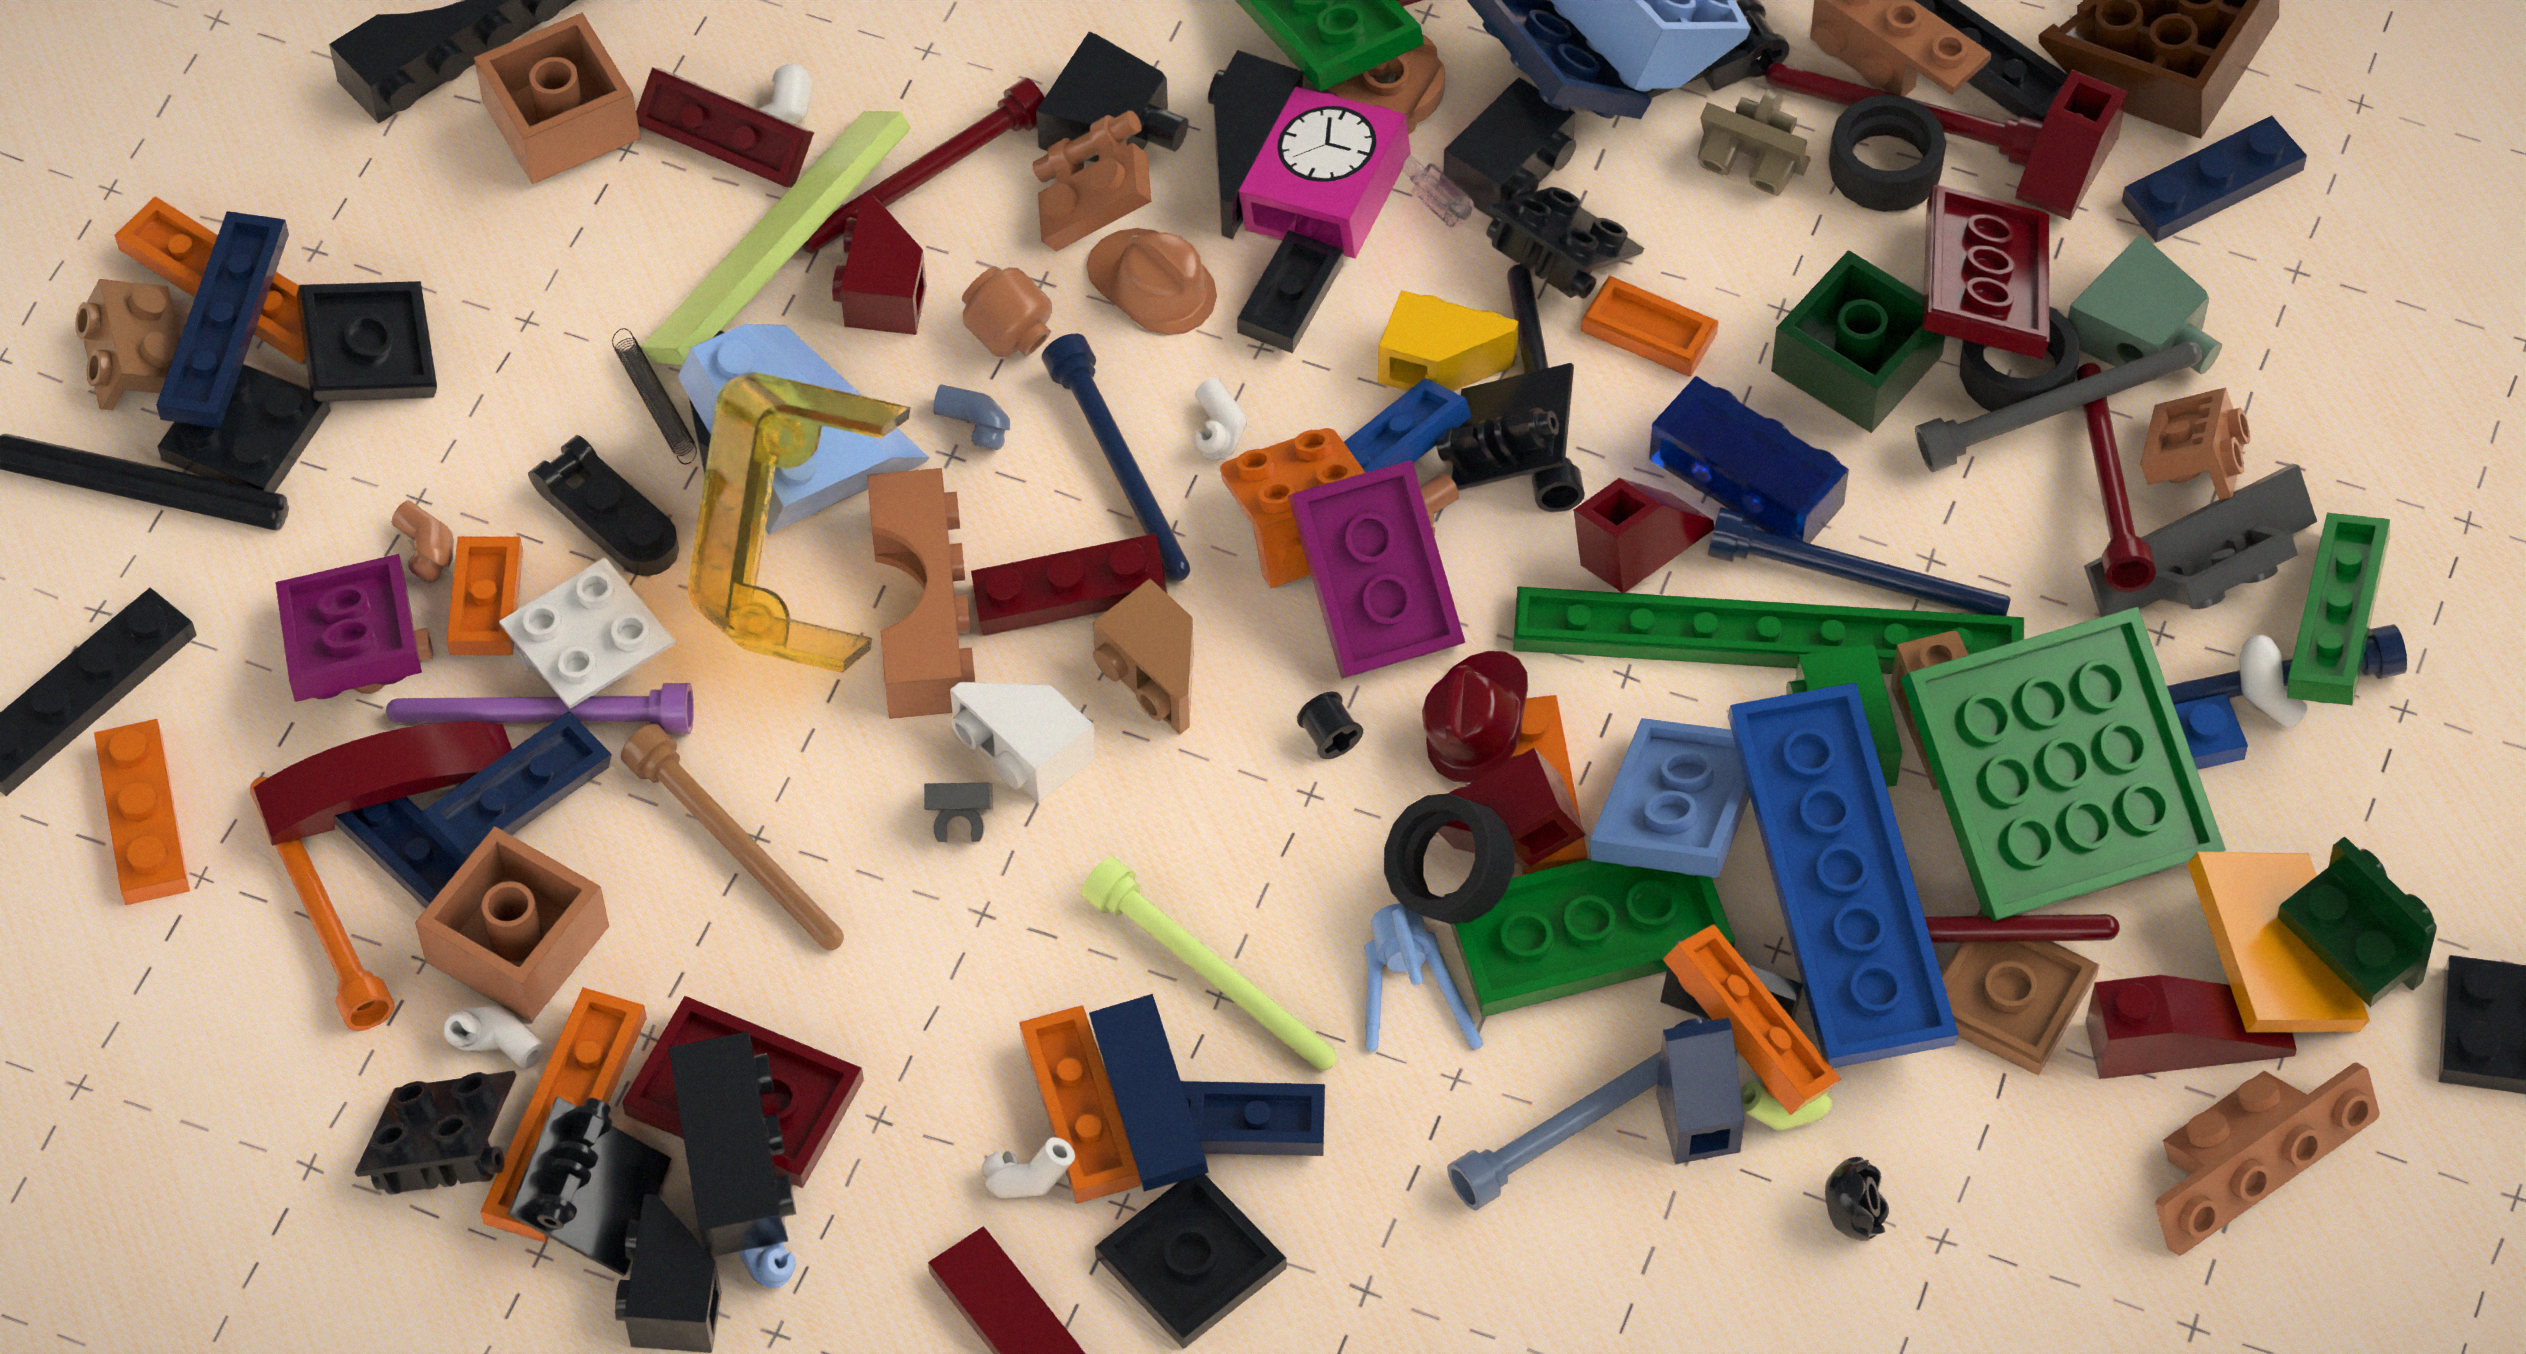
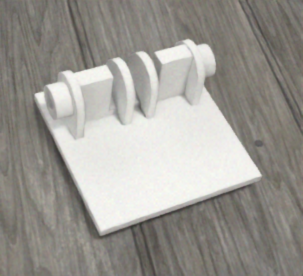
(586, 633)

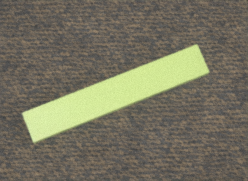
(777, 236)

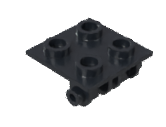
(1558, 238)
(1513, 428)
(437, 1134)
(587, 1182)

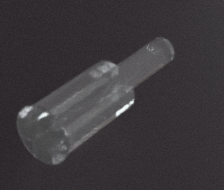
(1438, 192)

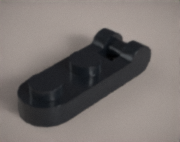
(607, 509)

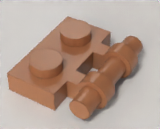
(1096, 194)

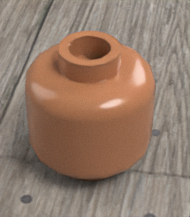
(1007, 312)

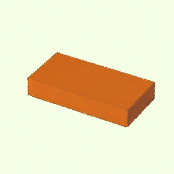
(1649, 326)

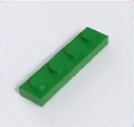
(2339, 609)

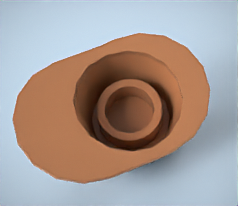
(1153, 279)

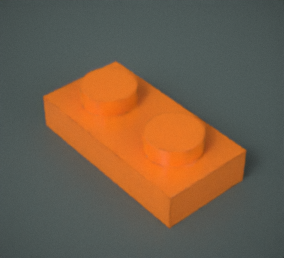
(483, 594)

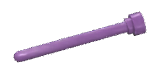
(668, 707)

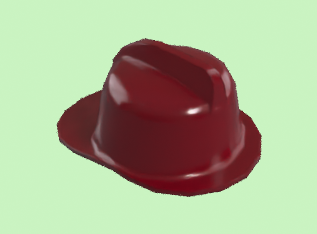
(1475, 715)

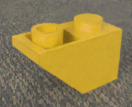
(1443, 343)

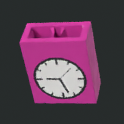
(1325, 170)

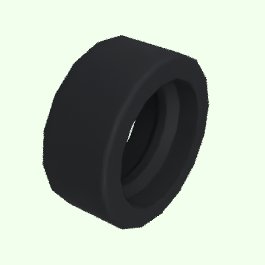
(1894, 118)
(1997, 390)
(1408, 844)

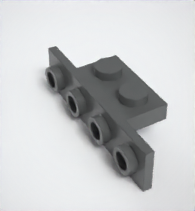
(2218, 546)

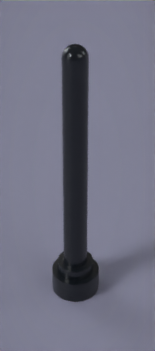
(1562, 486)

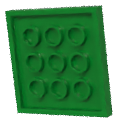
(2062, 764)

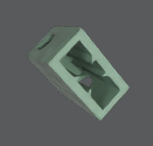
(2142, 308)

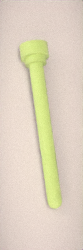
(1114, 890)

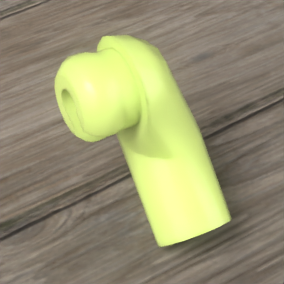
(1765, 1108)

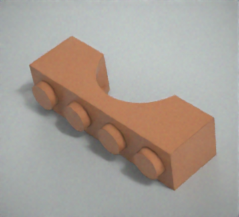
(911, 533)

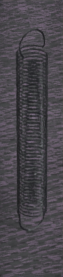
(648, 390)

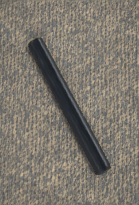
(143, 482)

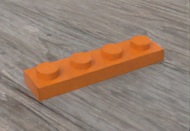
(180, 252)
(582, 1066)

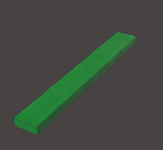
(1730, 628)

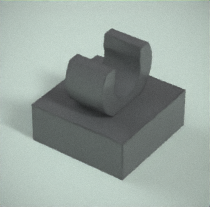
(958, 800)

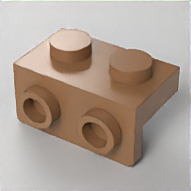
(127, 338)

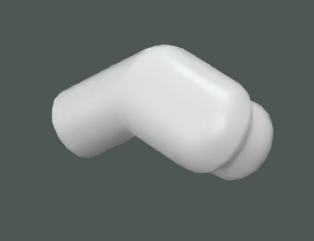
(2263, 681)
(493, 1029)
(1035, 1178)

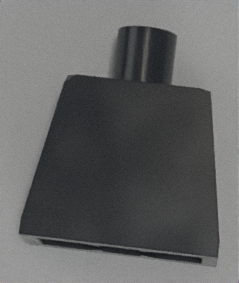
(1108, 82)

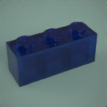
(1748, 462)

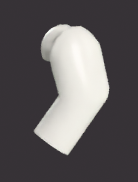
(790, 93)
(1225, 422)

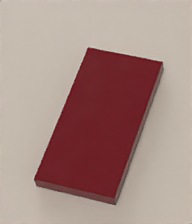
(1986, 272)

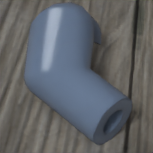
(974, 408)

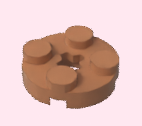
(1417, 85)

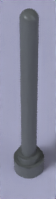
(1945, 441)

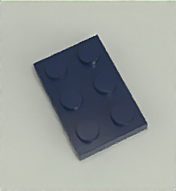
(1559, 58)

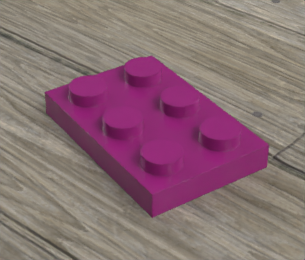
(1376, 569)
(347, 628)

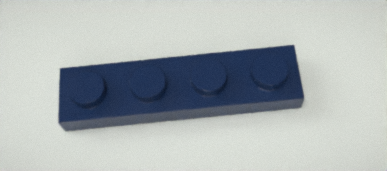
(222, 320)

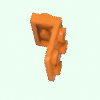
(1266, 478)

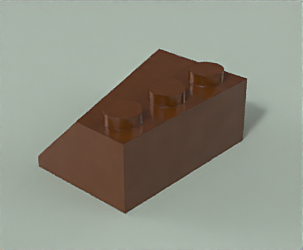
(2167, 54)

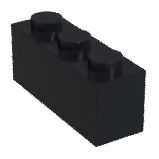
(731, 1143)

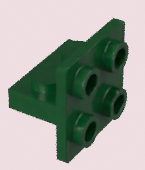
(2362, 924)

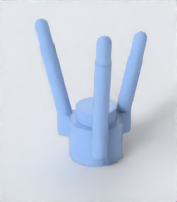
(1404, 947)

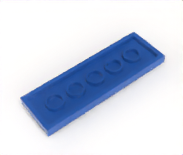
(1842, 876)

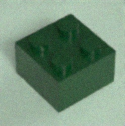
(1856, 342)

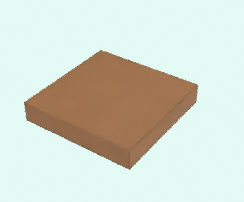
(2016, 996)

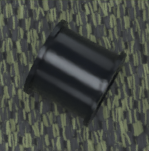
(1329, 725)

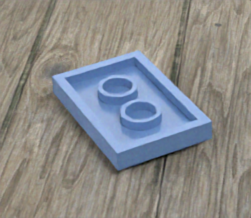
(1673, 801)

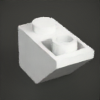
(1026, 731)

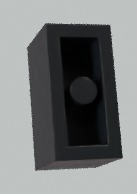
(1510, 147)

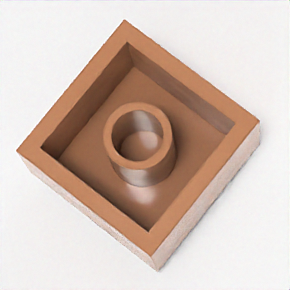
(557, 98)
(512, 924)

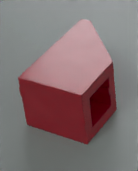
(2072, 144)
(883, 272)
(1634, 531)
(1530, 801)

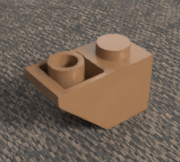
(1151, 650)

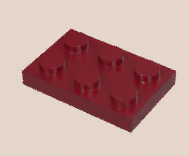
(809, 1085)

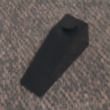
(1245, 109)

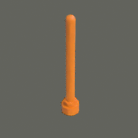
(361, 995)

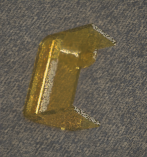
(755, 427)

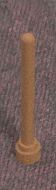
(653, 756)

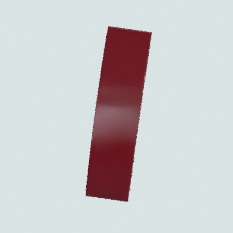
(374, 771)

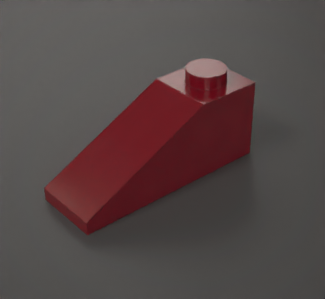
(2172, 1026)

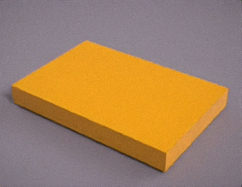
(2269, 969)

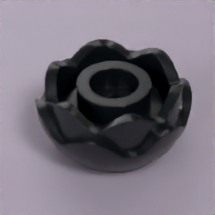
(1854, 1199)

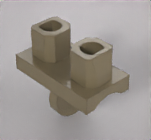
(1758, 132)

